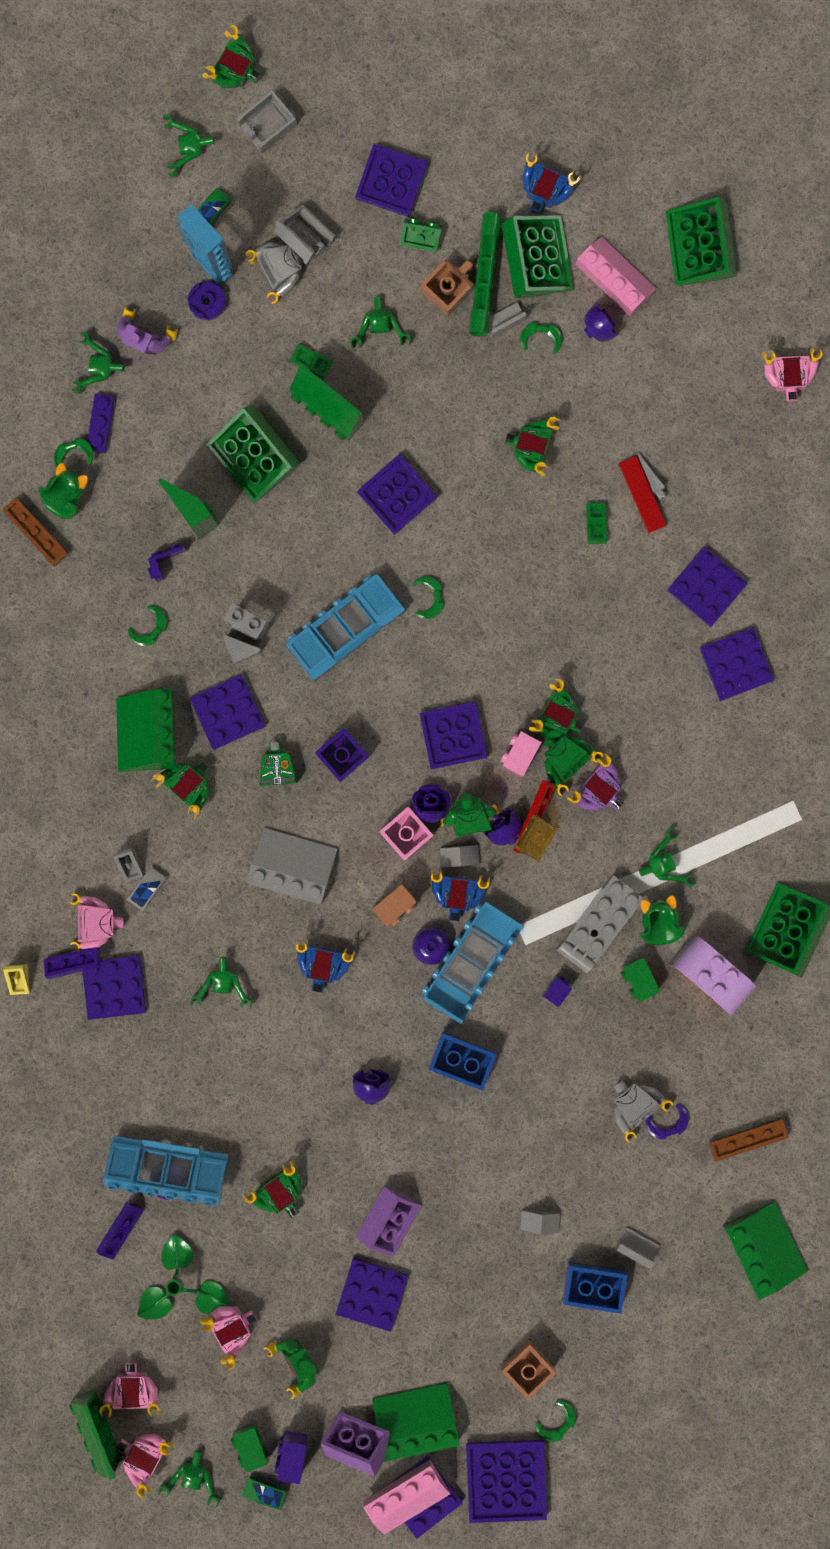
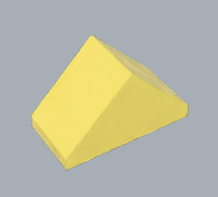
(17, 978)

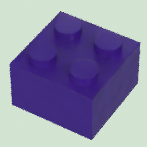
(342, 755)
(292, 1451)

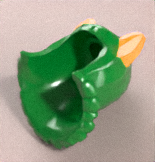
(63, 492)
(661, 921)

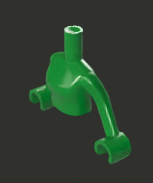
(189, 144)
(379, 323)
(98, 365)
(663, 863)
(222, 983)
(192, 1478)

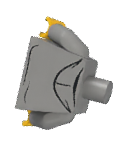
(279, 266)
(636, 1105)

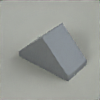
(240, 650)
(459, 856)
(128, 864)
(540, 1222)

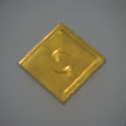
(536, 838)

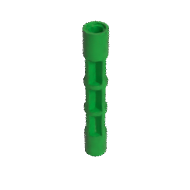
(485, 271)

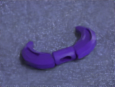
(681, 1125)

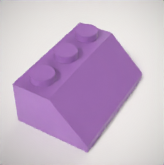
(388, 1221)
(356, 1443)

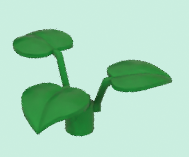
(178, 1255)

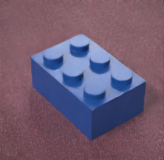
(462, 1061)
(594, 1287)

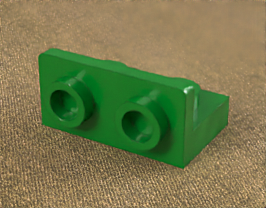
(421, 234)

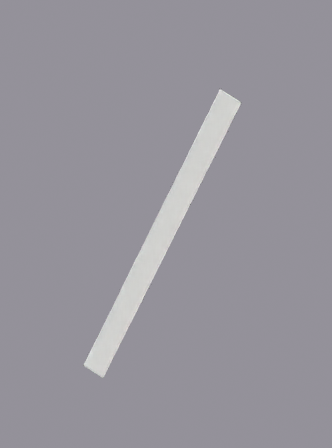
(684, 862)

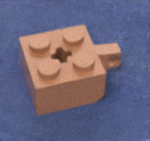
(447, 275)

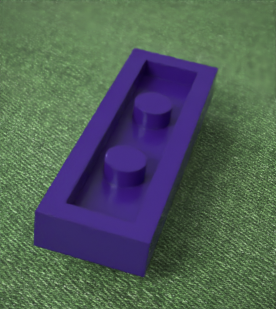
(100, 422)
(72, 963)
(119, 1230)

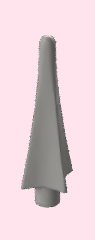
(655, 484)

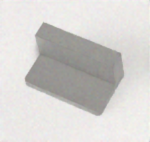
(506, 319)
(637, 1247)

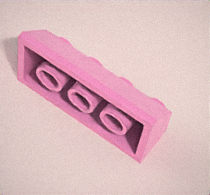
(615, 276)
(406, 1497)

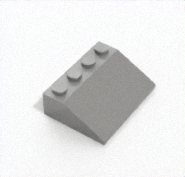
(292, 866)

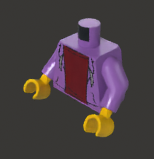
(141, 338)
(599, 788)

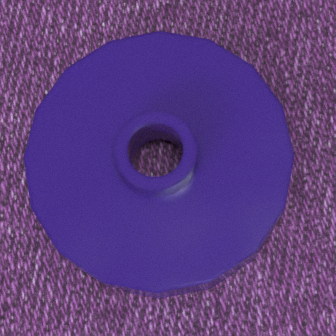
(204, 291)

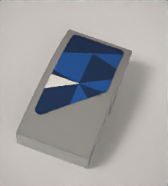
(146, 889)

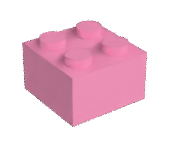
(520, 754)
(406, 833)

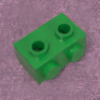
(640, 979)
(250, 1447)

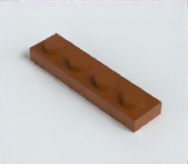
(35, 532)
(748, 1140)

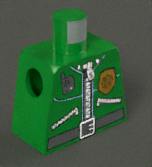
(276, 767)

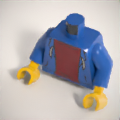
(545, 185)
(457, 893)
(322, 964)

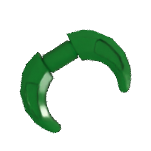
(533, 327)
(80, 444)
(436, 607)
(161, 622)
(554, 1435)

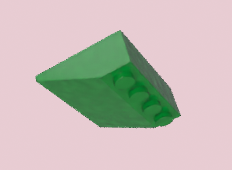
(701, 242)
(537, 255)
(325, 403)
(253, 453)
(197, 514)
(146, 731)
(789, 930)
(765, 1250)
(417, 1421)
(97, 1434)

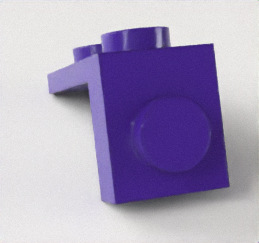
(154, 569)

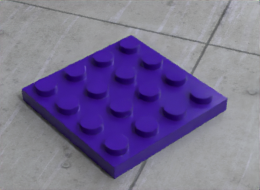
(506, 1481)

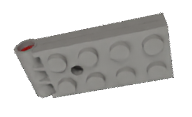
(607, 916)

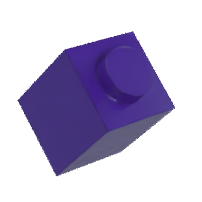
(557, 991)

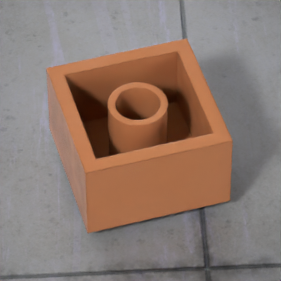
(395, 905)
(528, 1369)

